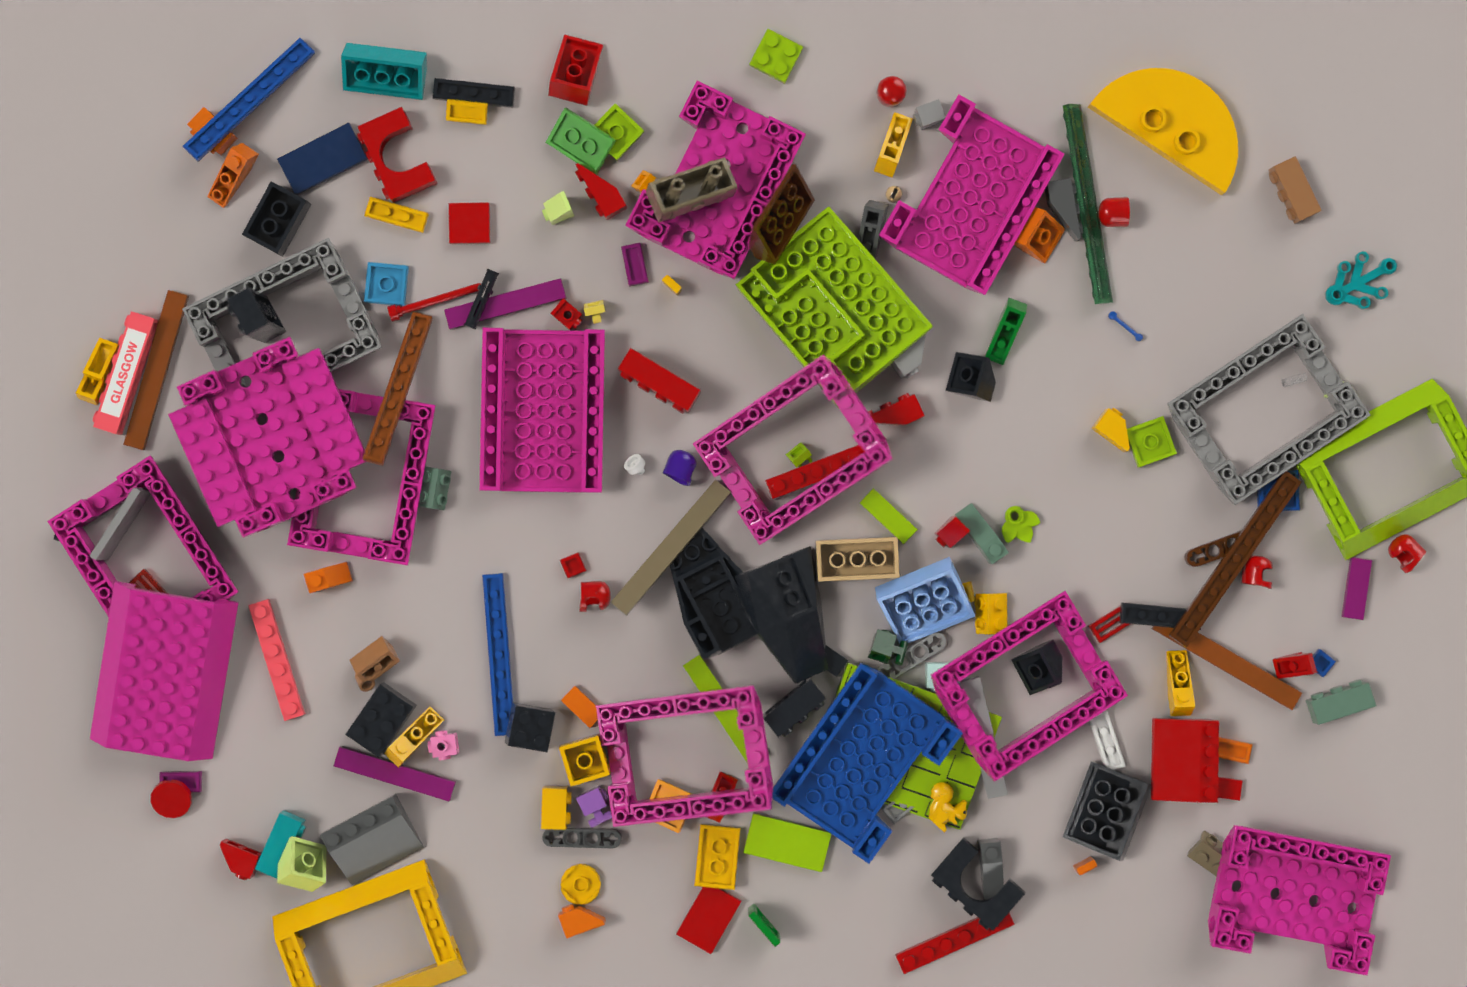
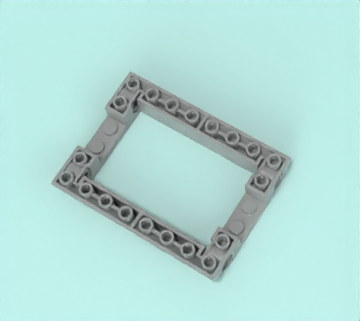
(321, 255)
(1341, 395)

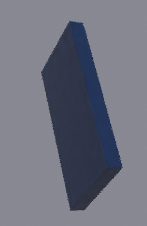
(322, 159)

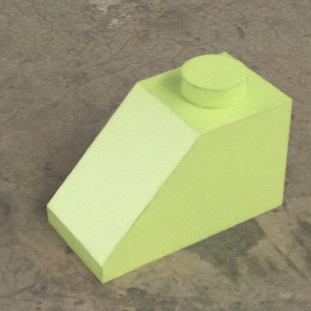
(557, 208)

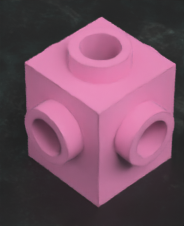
(450, 741)

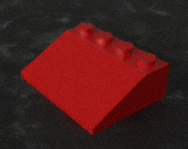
(1185, 760)

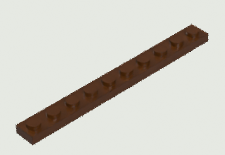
(1235, 559)

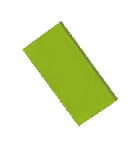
(787, 842)

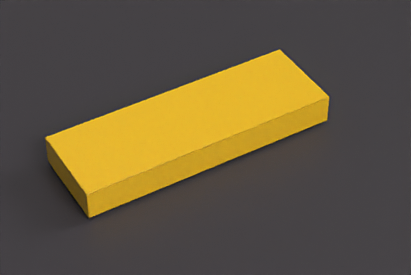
(396, 214)

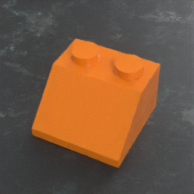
(1039, 235)

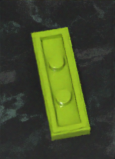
(888, 516)

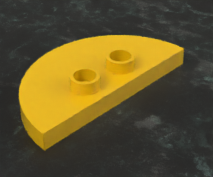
(1176, 120)

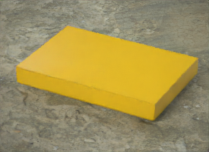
(717, 857)

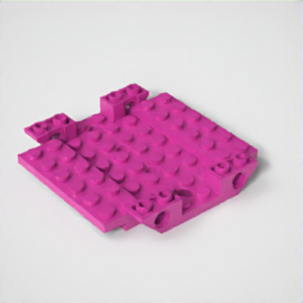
(236, 453)

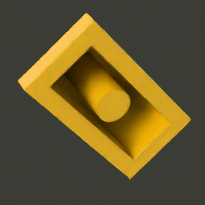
(1113, 428)

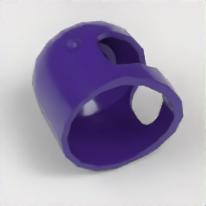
(680, 466)

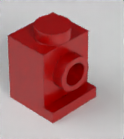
(563, 307)

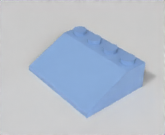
(924, 601)

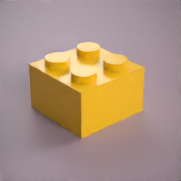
(584, 760)

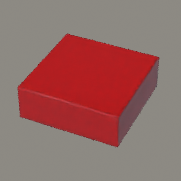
(573, 565)

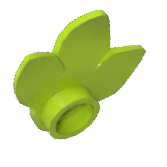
(1021, 526)

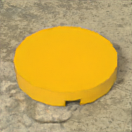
(580, 884)

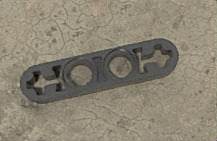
(582, 841)

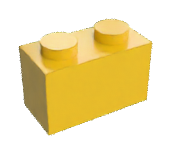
(555, 807)

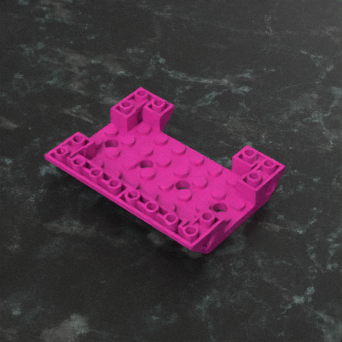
(758, 167)
(1299, 871)

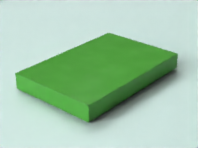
(580, 141)

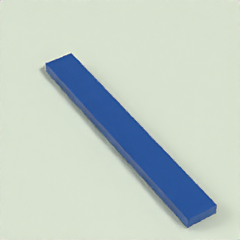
(248, 99)
(498, 650)

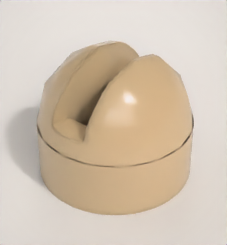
(889, 192)

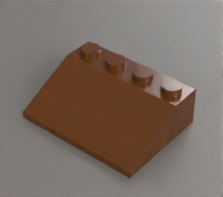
(781, 217)

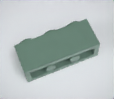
(1340, 702)

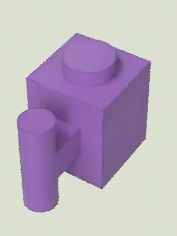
(592, 802)

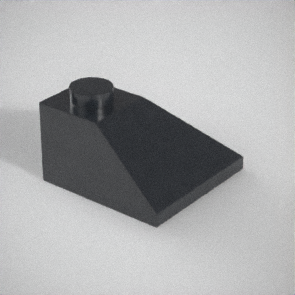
(971, 377)
(1040, 667)

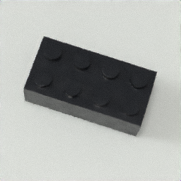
(255, 315)

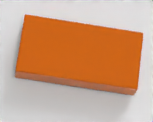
(581, 706)
(1234, 750)

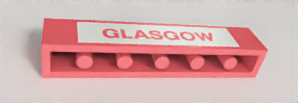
(125, 373)

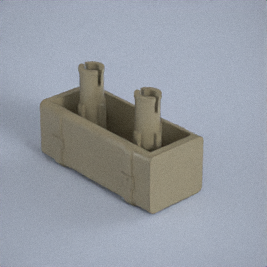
(691, 189)

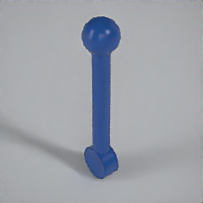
(1113, 316)

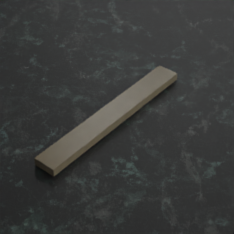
(670, 547)

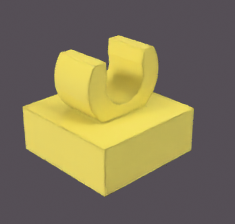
(594, 309)

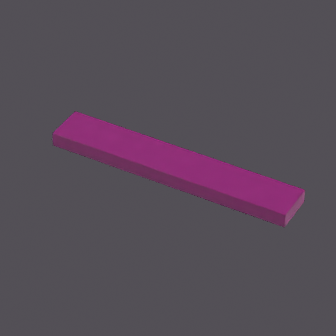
(509, 302)
(390, 773)

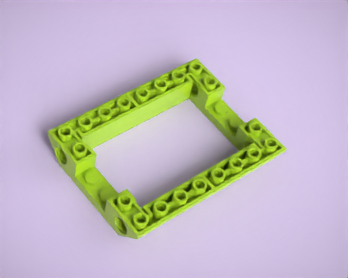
(1342, 525)

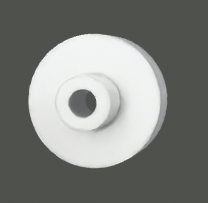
(635, 465)

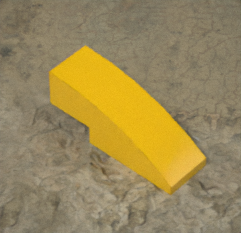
(96, 371)

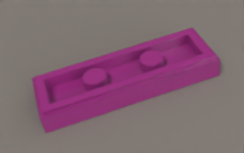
(1356, 588)

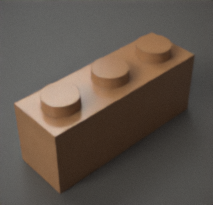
(1294, 190)

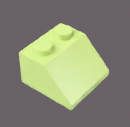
(302, 864)

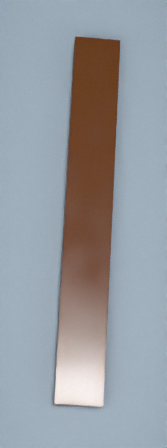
(156, 370)
(397, 389)
(1239, 668)

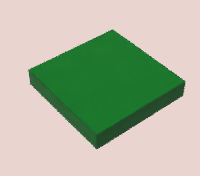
(764, 925)

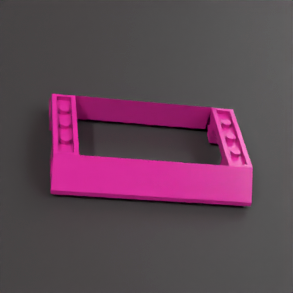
(721, 462)
(70, 532)
(397, 551)
(1105, 685)
(622, 794)

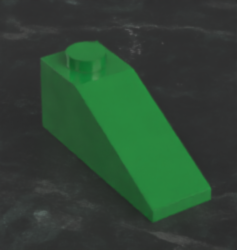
(1006, 330)

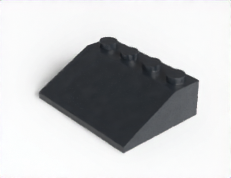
(1107, 811)

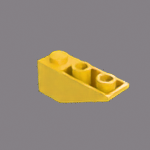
(1179, 684)
(413, 736)

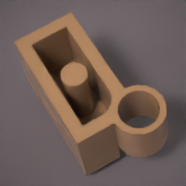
(373, 662)

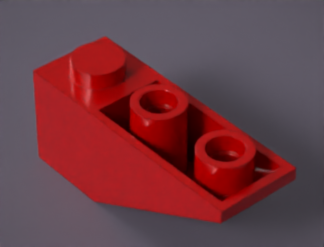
(605, 194)
(899, 413)

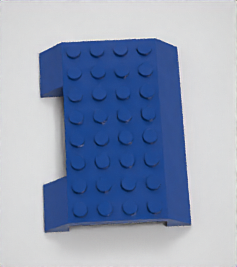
(861, 756)

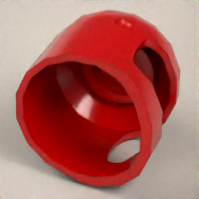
(891, 91)
(1114, 212)
(1412, 550)
(1253, 571)
(594, 593)

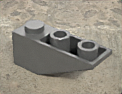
(1062, 203)

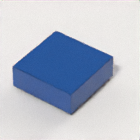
(1322, 662)

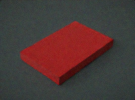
(708, 918)

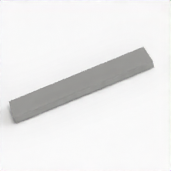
(978, 706)

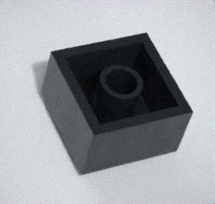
(529, 727)

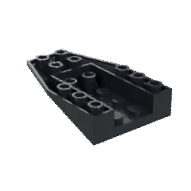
(788, 612)

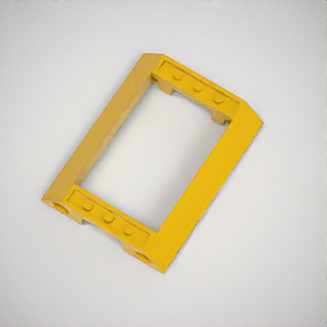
(412, 877)

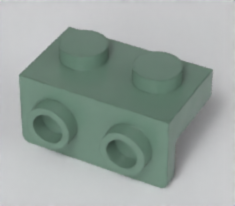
(435, 488)

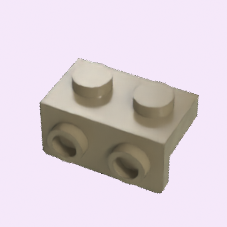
(1207, 852)

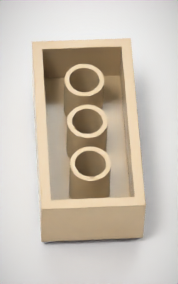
(857, 559)

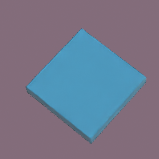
(386, 284)

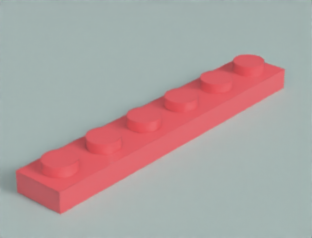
(276, 659)

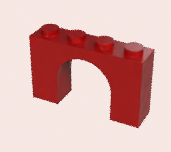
(375, 136)

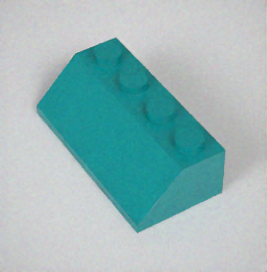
(384, 71)

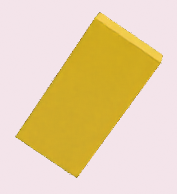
(466, 111)

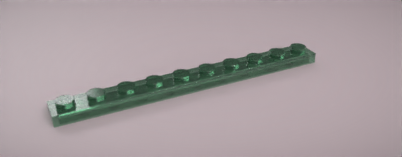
(1087, 204)

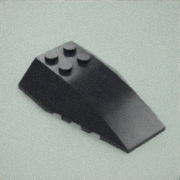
(710, 597)

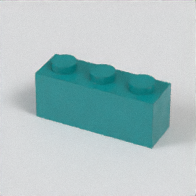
(284, 827)

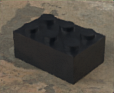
(276, 219)
(794, 707)
(381, 719)

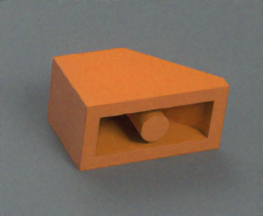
(328, 577)
(579, 920)

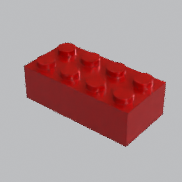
(659, 380)

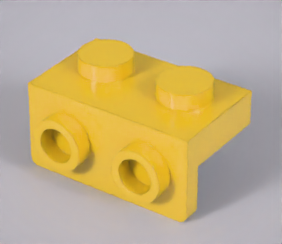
(990, 613)

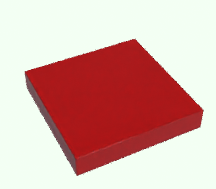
(469, 223)

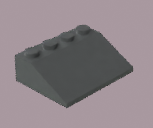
(372, 840)

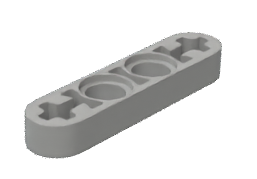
(912, 659)

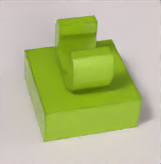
(799, 455)

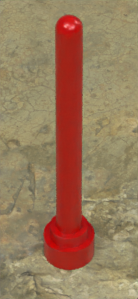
(396, 311)

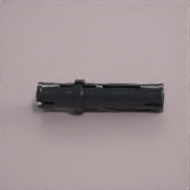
(490, 277)

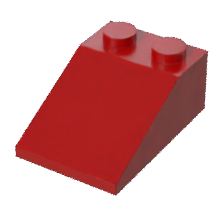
(575, 70)

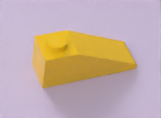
(893, 145)

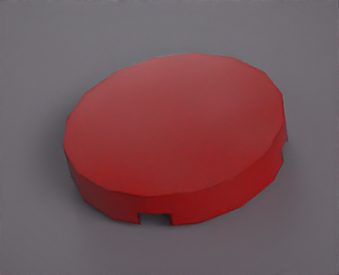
(171, 798)

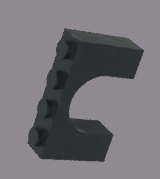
(989, 911)

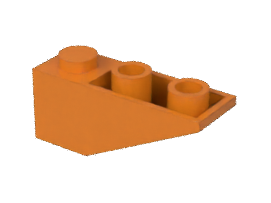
(232, 173)

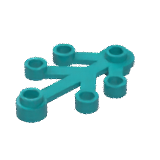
(1358, 283)

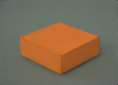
(1085, 865)

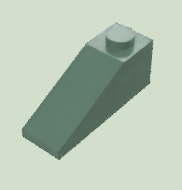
(982, 534)

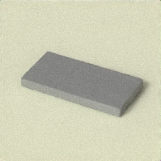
(120, 524)

